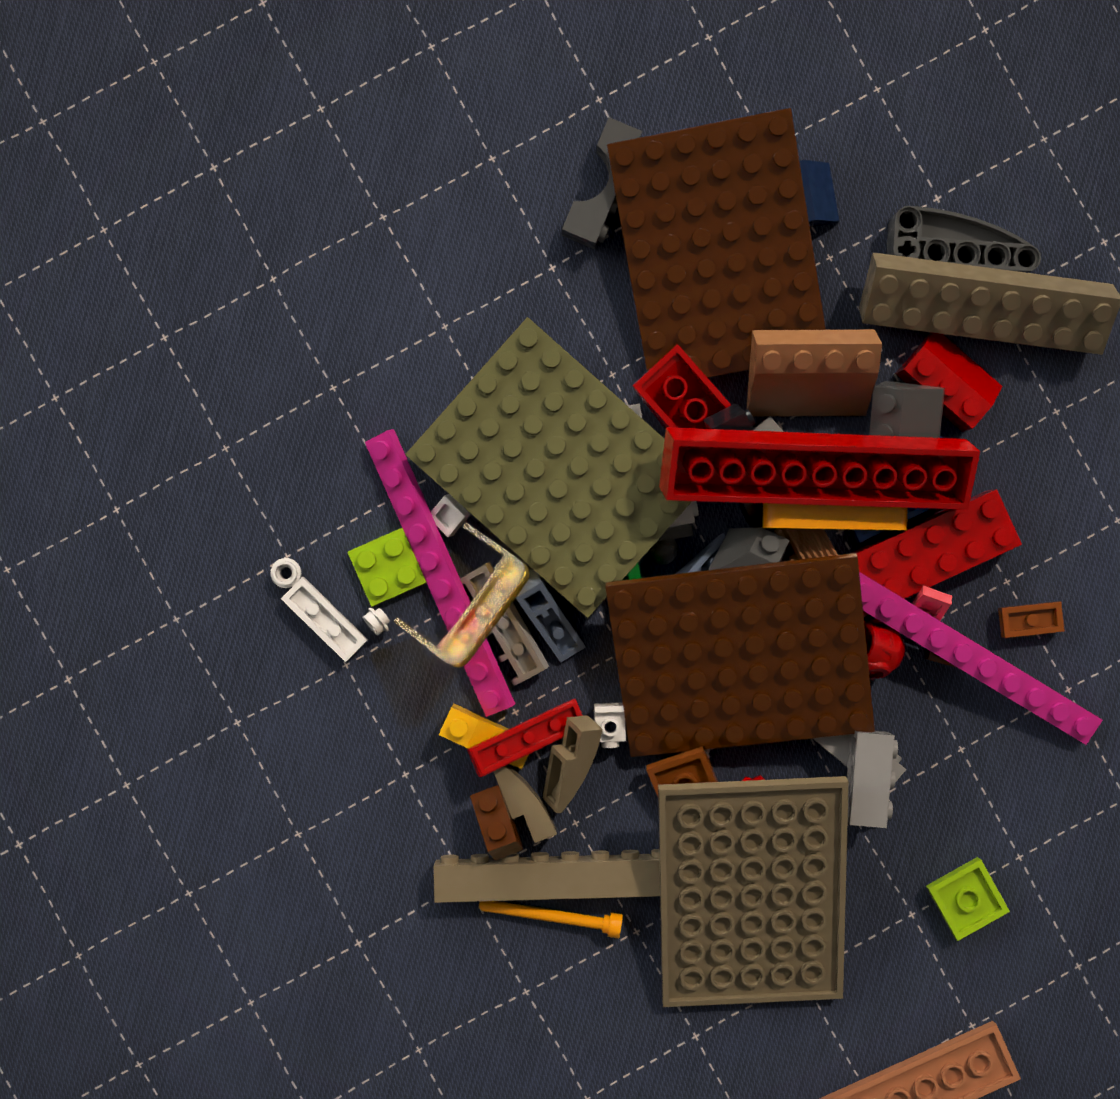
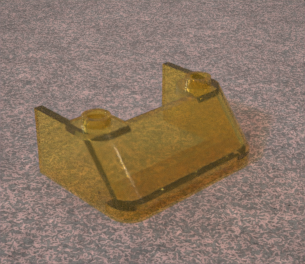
(484, 610)

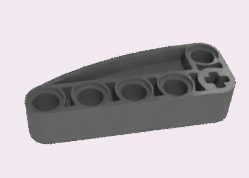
(952, 232)

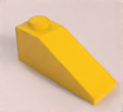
(470, 729)

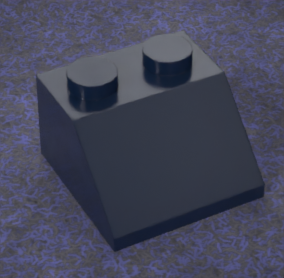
(819, 193)

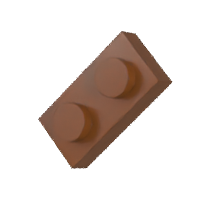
(1031, 619)

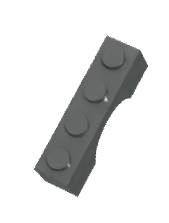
(588, 218)

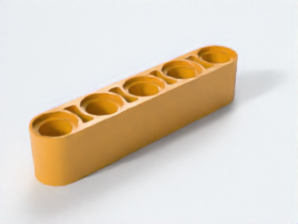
(834, 517)

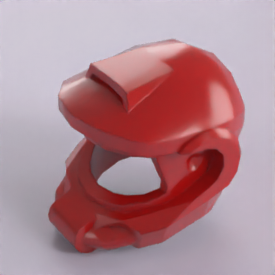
(884, 648)

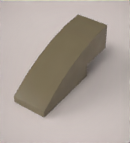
(571, 761)
(523, 800)

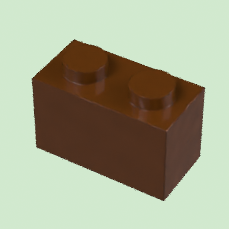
(496, 823)

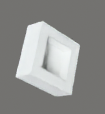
(449, 515)

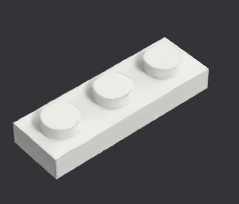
(324, 619)

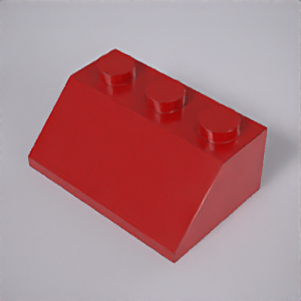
(967, 386)

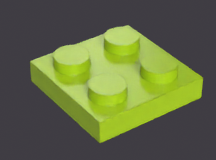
(386, 567)
(967, 898)

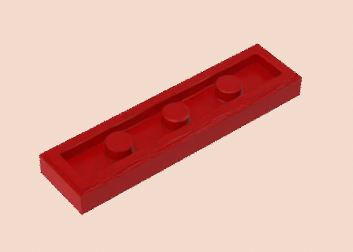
(522, 738)

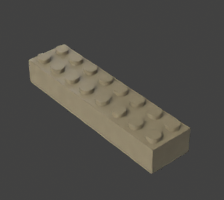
(989, 303)

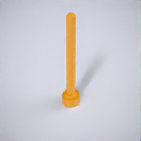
(609, 925)

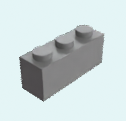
(871, 778)

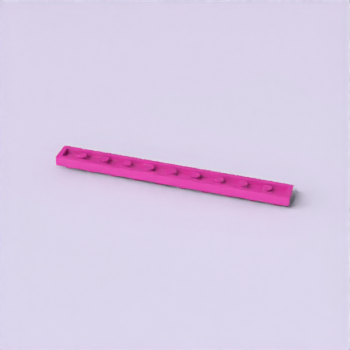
(435, 563)
(977, 661)

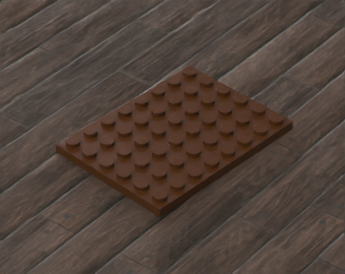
(717, 238)
(742, 655)

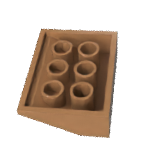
(812, 372)

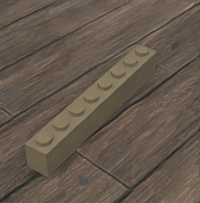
(547, 876)

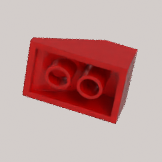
(679, 392)

